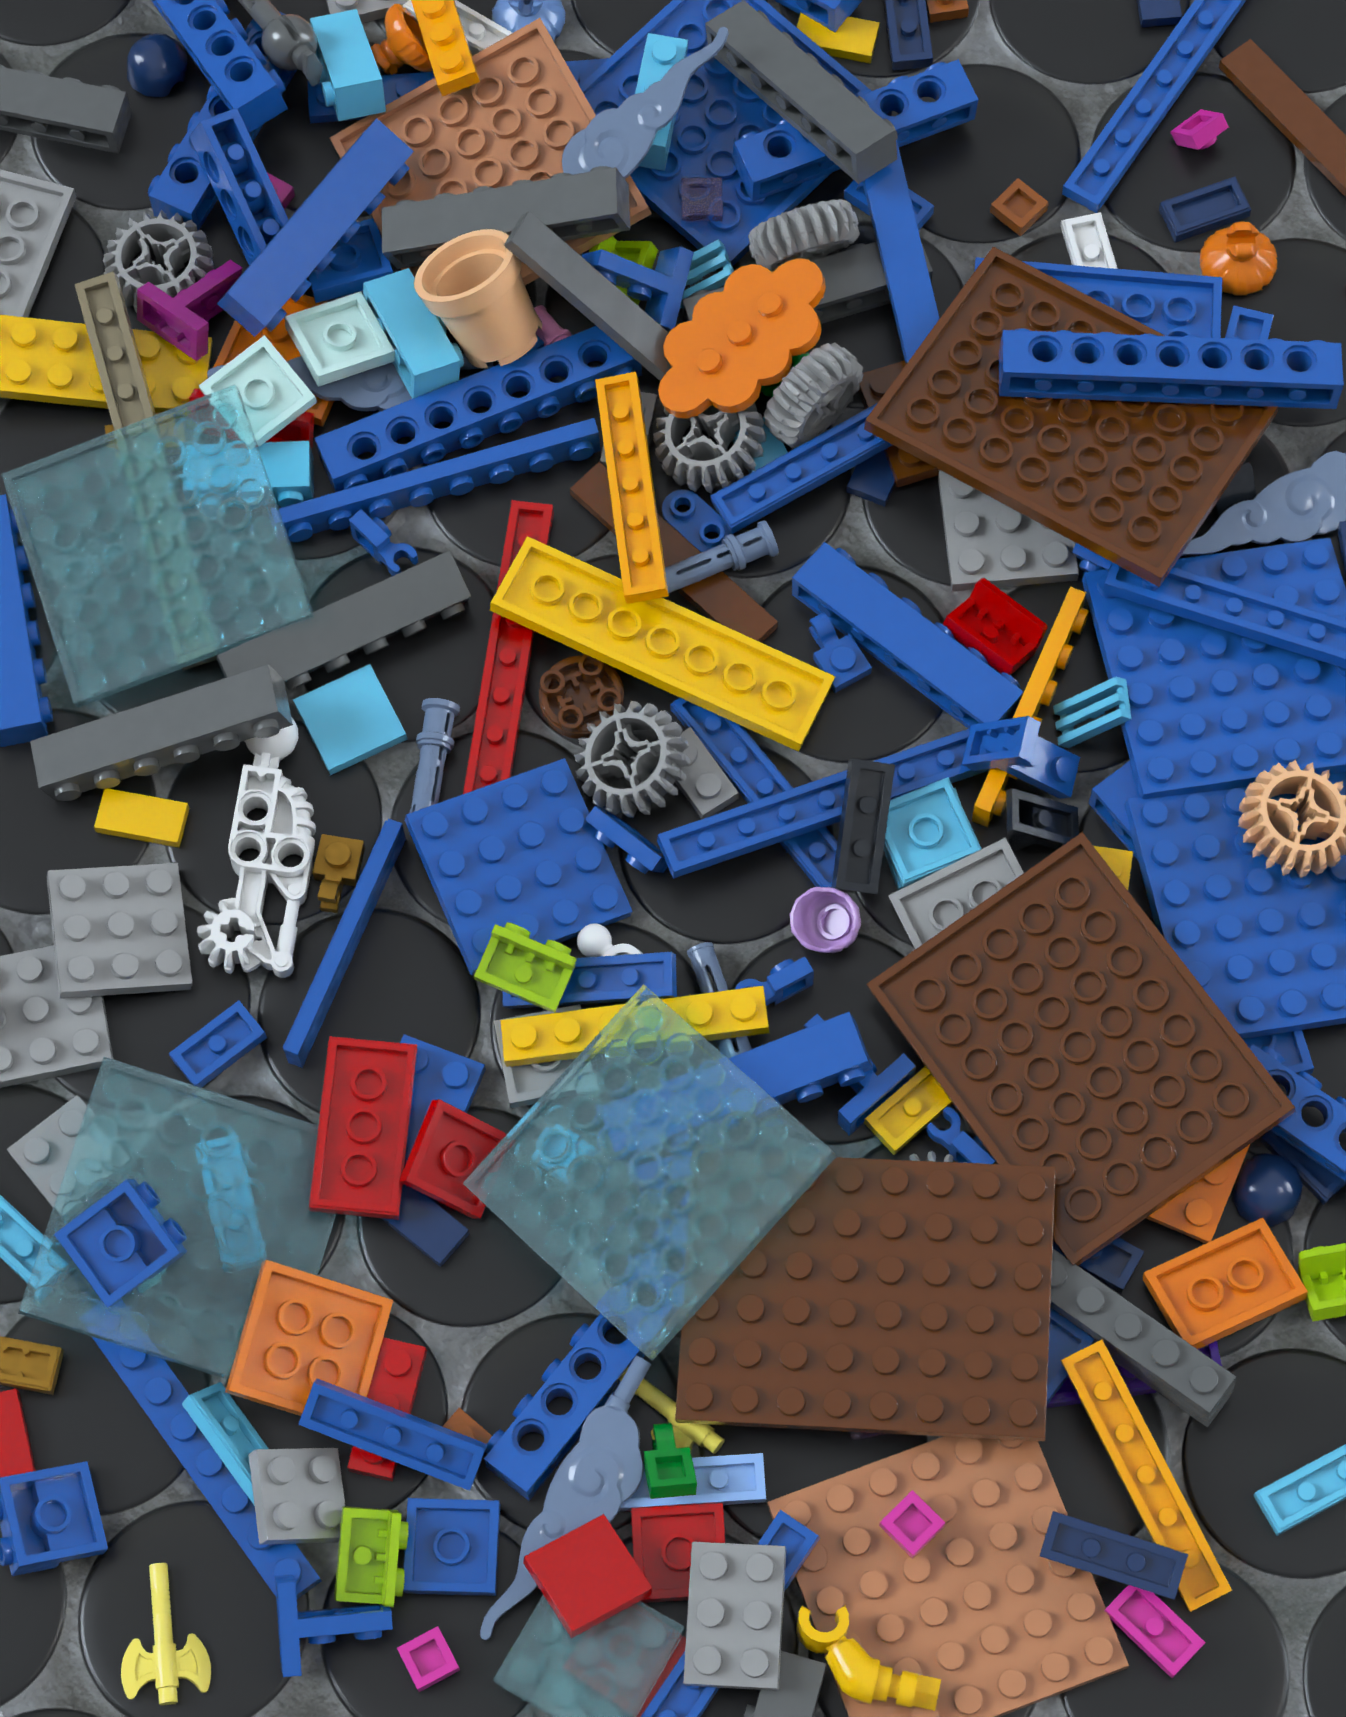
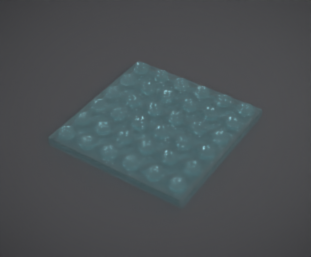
(157, 546)
(649, 1171)
(223, 1173)

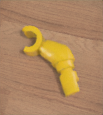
(859, 1673)

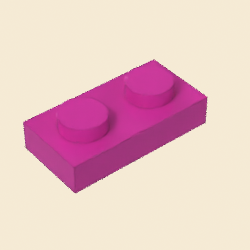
(1154, 1628)

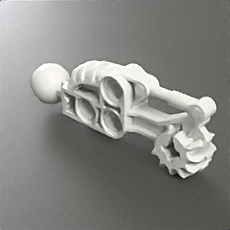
(280, 833)

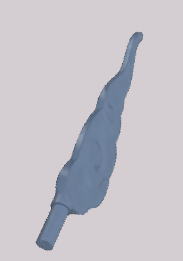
(626, 133)
(365, 391)
(1287, 509)
(588, 1483)

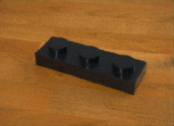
(863, 826)

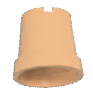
(480, 297)

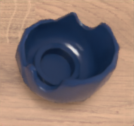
(156, 64)
(1267, 1189)

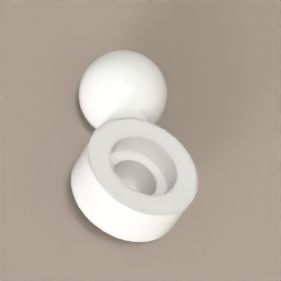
(596, 941)

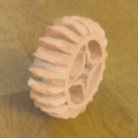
(1319, 814)

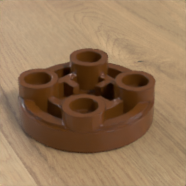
(576, 692)

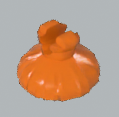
(402, 43)
(1240, 257)

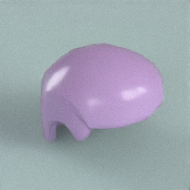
(825, 920)

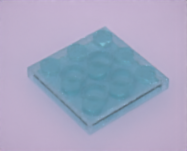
(596, 1672)

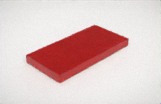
(363, 1128)

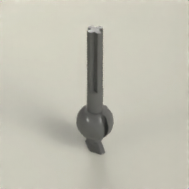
(286, 39)

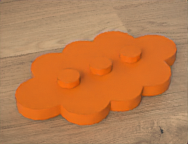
(742, 338)

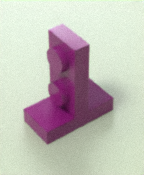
(185, 316)

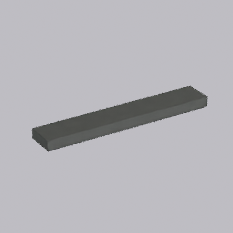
(589, 292)

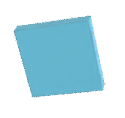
(350, 719)
(927, 832)

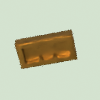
(29, 1365)

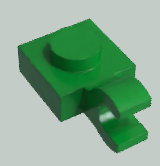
(668, 1468)

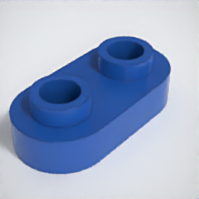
(696, 521)

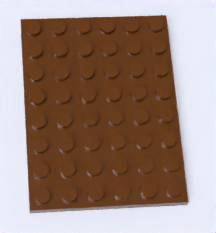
(1099, 472)
(1081, 1046)
(886, 1308)

